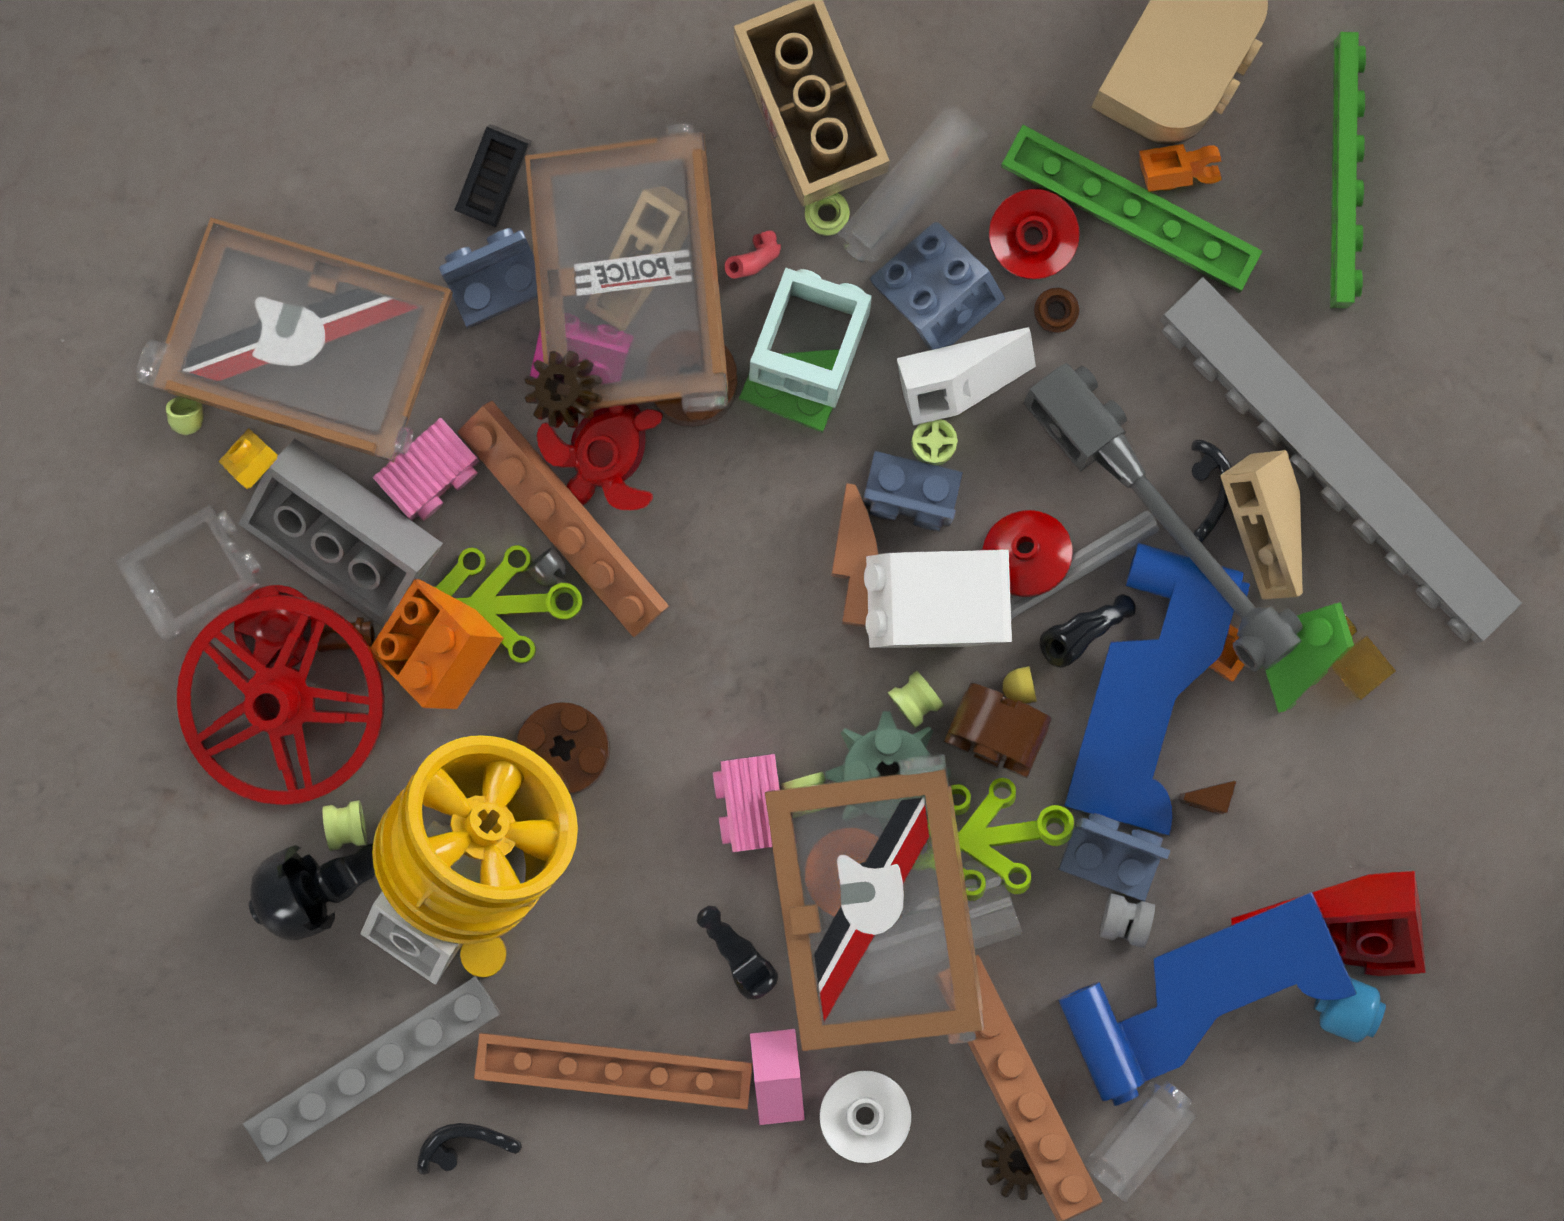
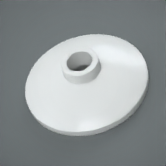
(865, 1141)

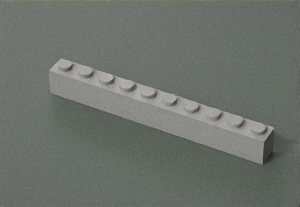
(1340, 462)

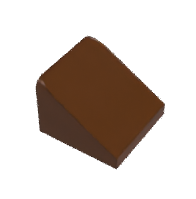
(1211, 798)

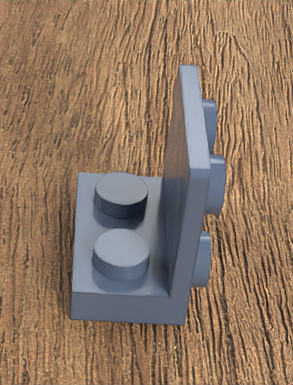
(491, 276)
(938, 287)
(911, 490)
(1112, 857)

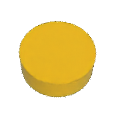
(484, 958)

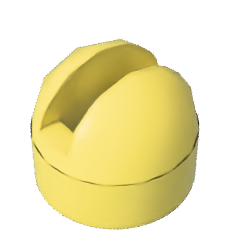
(1019, 685)

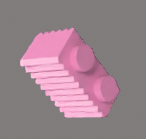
(427, 471)
(744, 788)

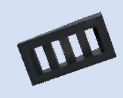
(505, 138)

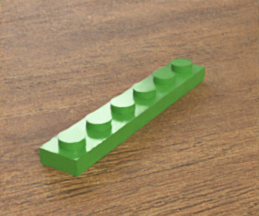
(1346, 151)
(1131, 209)

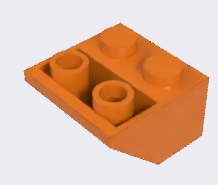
(435, 646)

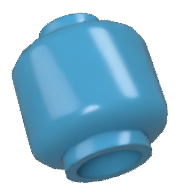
(1352, 1016)

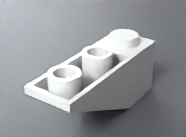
(960, 375)

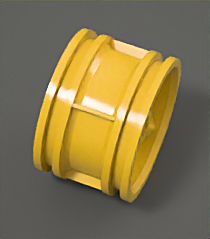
(509, 804)

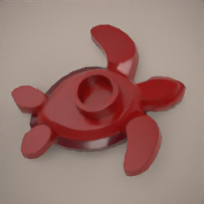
(604, 454)

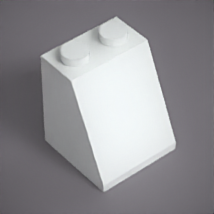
(938, 599)
(406, 943)

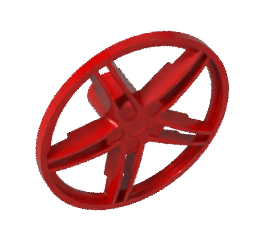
(280, 699)

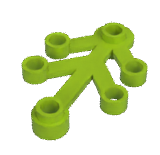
(490, 605)
(977, 839)

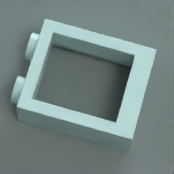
(802, 377)

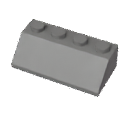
(338, 531)

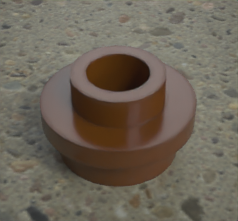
(1062, 297)

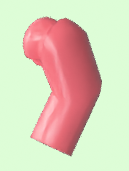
(753, 262)

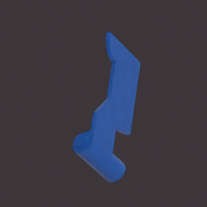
(1140, 690)
(1198, 986)

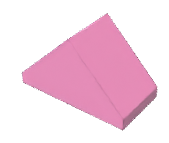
(777, 1076)

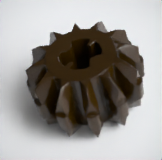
(559, 406)
(1012, 1176)

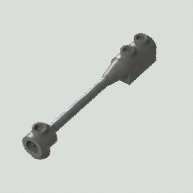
(1093, 433)

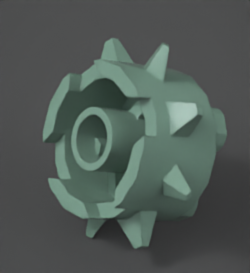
(881, 745)

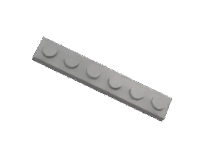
(371, 1068)

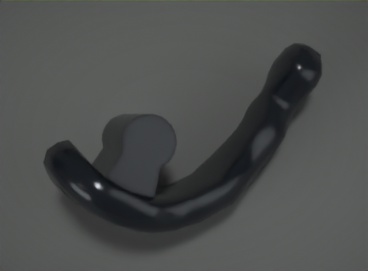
(1201, 470)
(1068, 641)
(342, 875)
(750, 971)
(436, 1152)

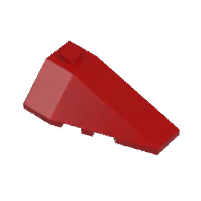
(1373, 922)

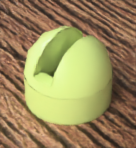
(184, 415)

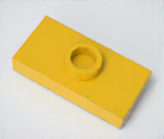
(248, 459)

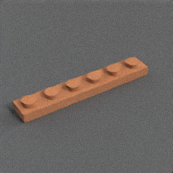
(562, 518)
(613, 1070)
(1030, 1109)

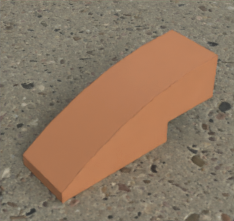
(853, 545)

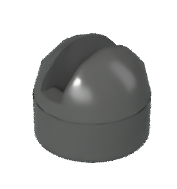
(545, 566)

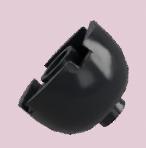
(287, 898)

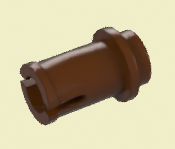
(332, 640)

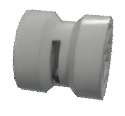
(1116, 919)

